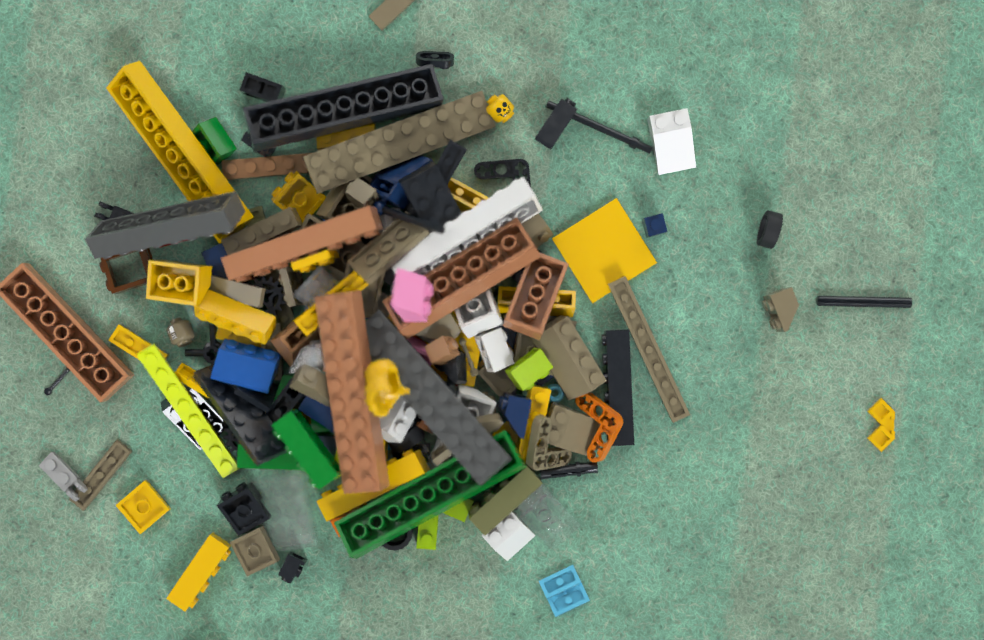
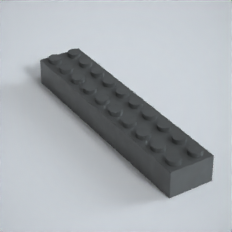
(437, 402)

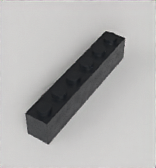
(619, 382)

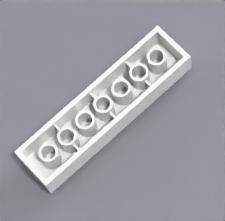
(471, 226)

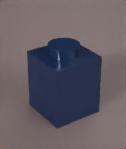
(654, 225)

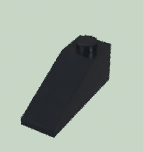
(287, 401)

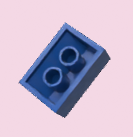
(246, 365)

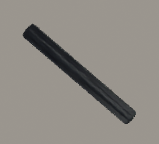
(855, 301)

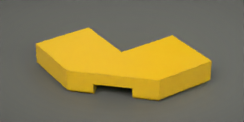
(884, 433)

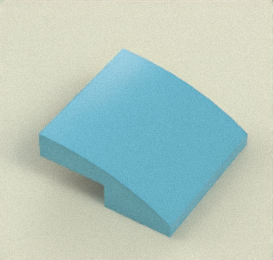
(564, 591)

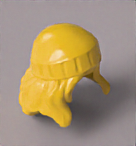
(382, 386)

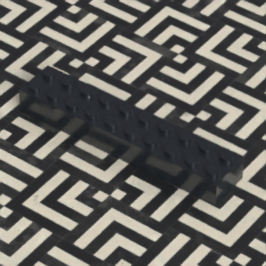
(342, 107)

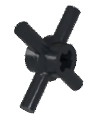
(206, 351)

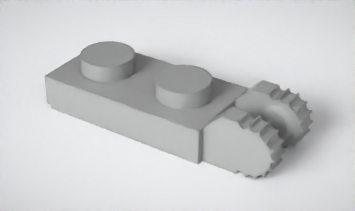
(62, 475)

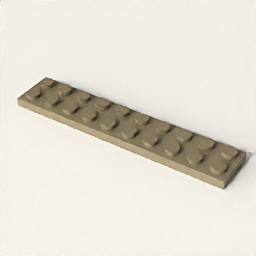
(398, 142)

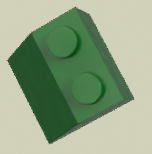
(214, 140)

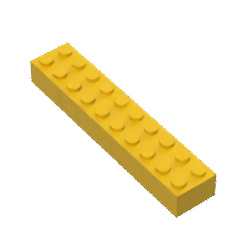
(170, 138)

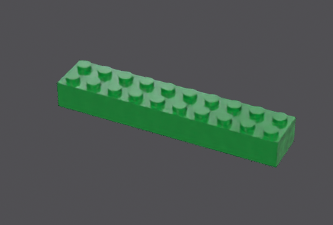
(419, 501)

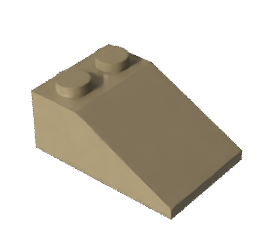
(571, 428)

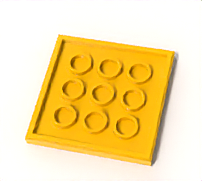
(604, 249)

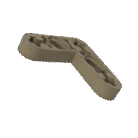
(541, 429)

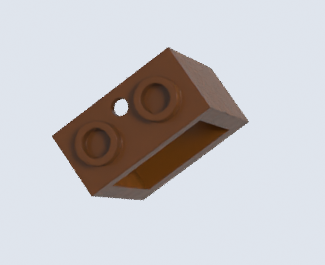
(111, 282)

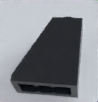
(556, 123)

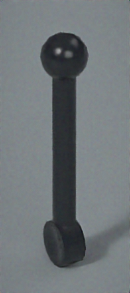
(48, 391)

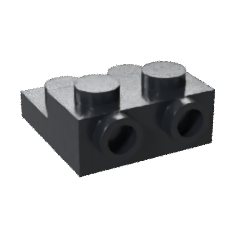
(243, 508)

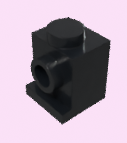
(291, 567)

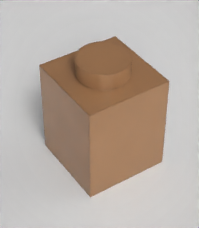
(442, 350)

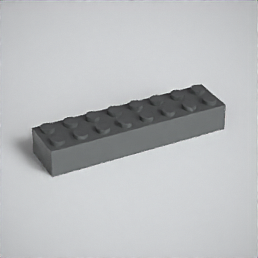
(165, 225)

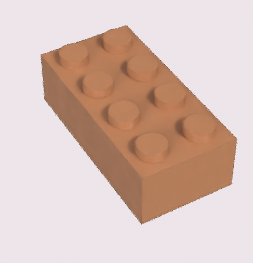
(535, 296)

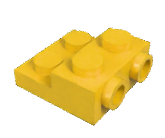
(298, 194)

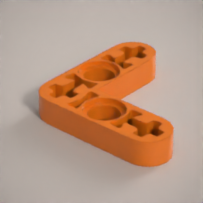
(606, 425)

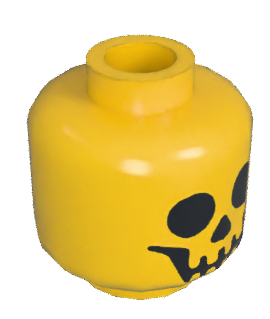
(500, 108)

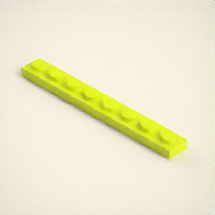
(188, 410)

